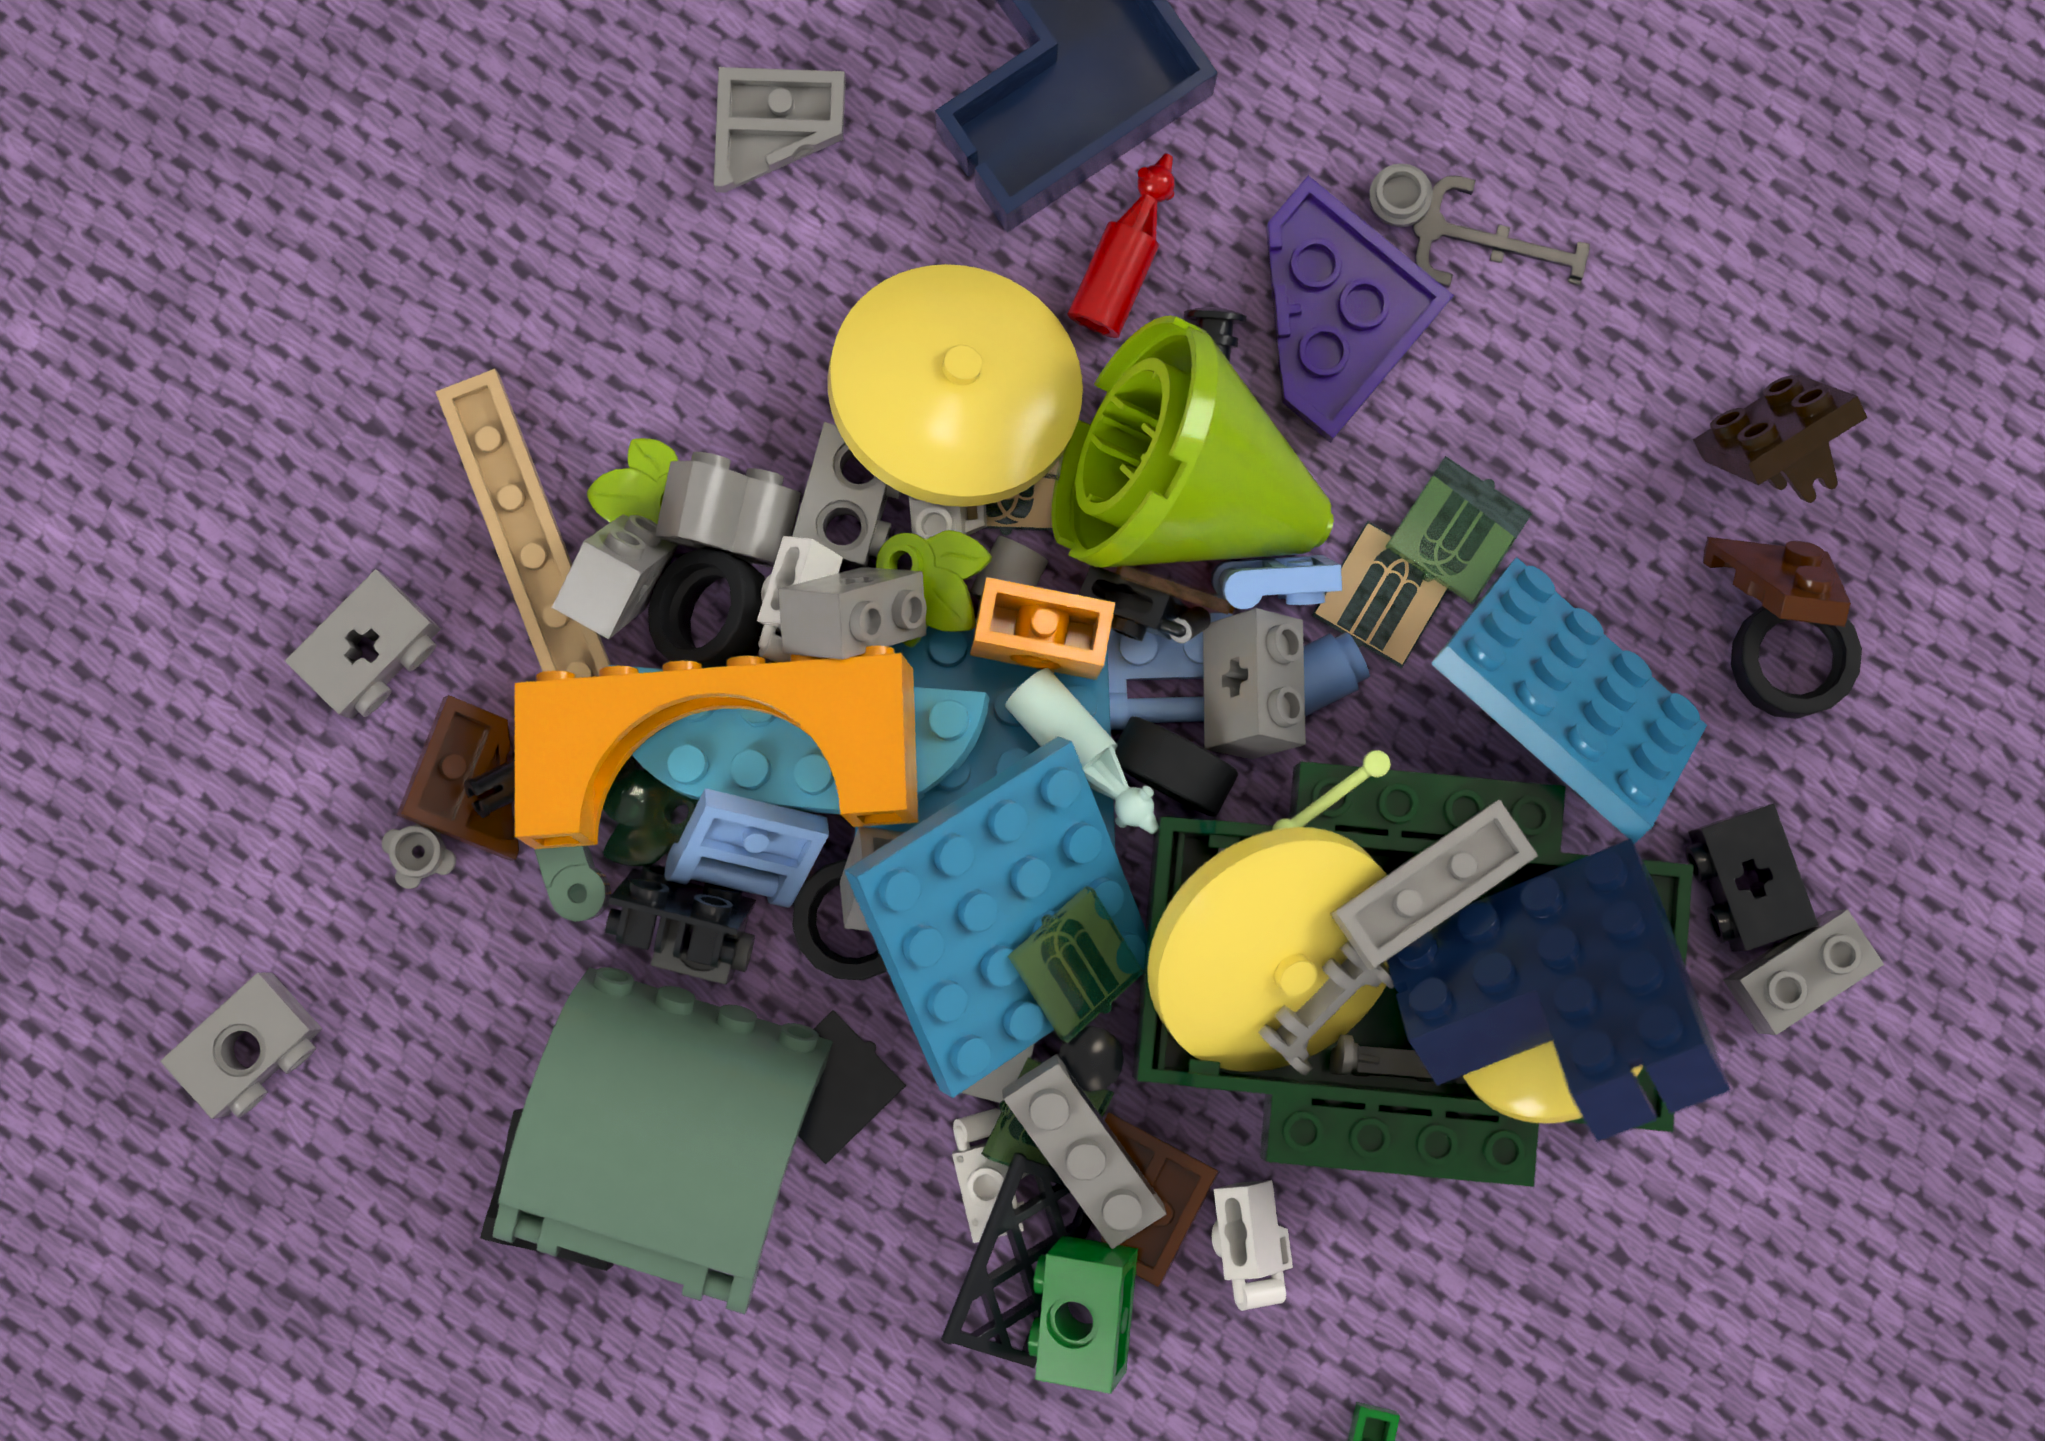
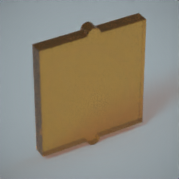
(1175, 588)

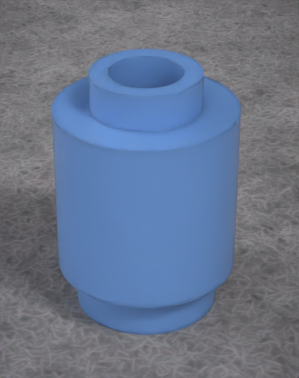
(1331, 670)

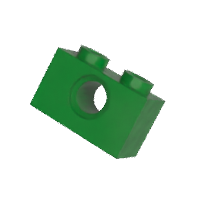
(1104, 1282)

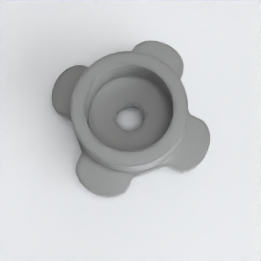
(412, 870)

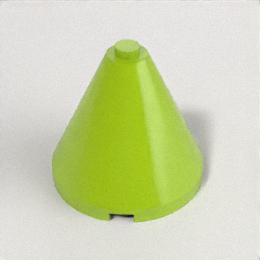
(1182, 463)

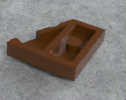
(1788, 580)

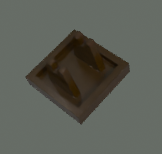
(1783, 435)

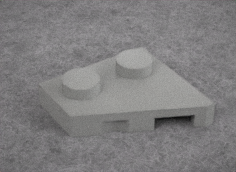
(773, 120)

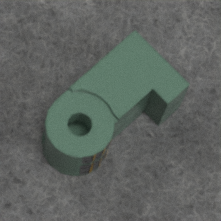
(573, 882)

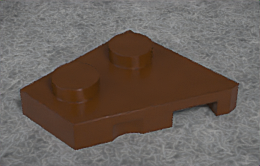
(461, 747)
(1180, 1184)

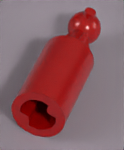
(1123, 256)

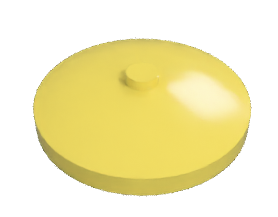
(954, 385)
(1254, 939)

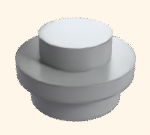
(1401, 195)

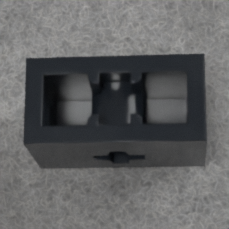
(1775, 903)

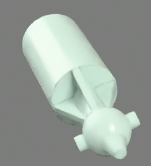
(1050, 711)

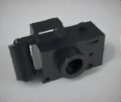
(1144, 609)

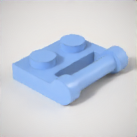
(1296, 579)
(1154, 660)
(747, 846)

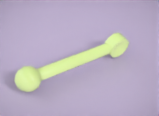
(1374, 764)

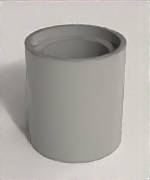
(1010, 563)

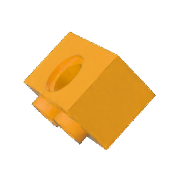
(1042, 628)

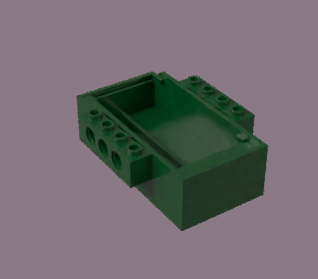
(1374, 1119)

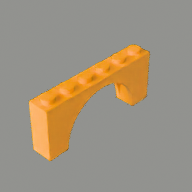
(584, 729)

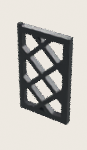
(980, 1283)

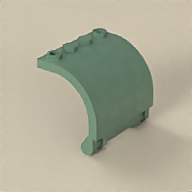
(660, 1134)

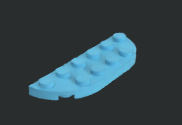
(783, 766)

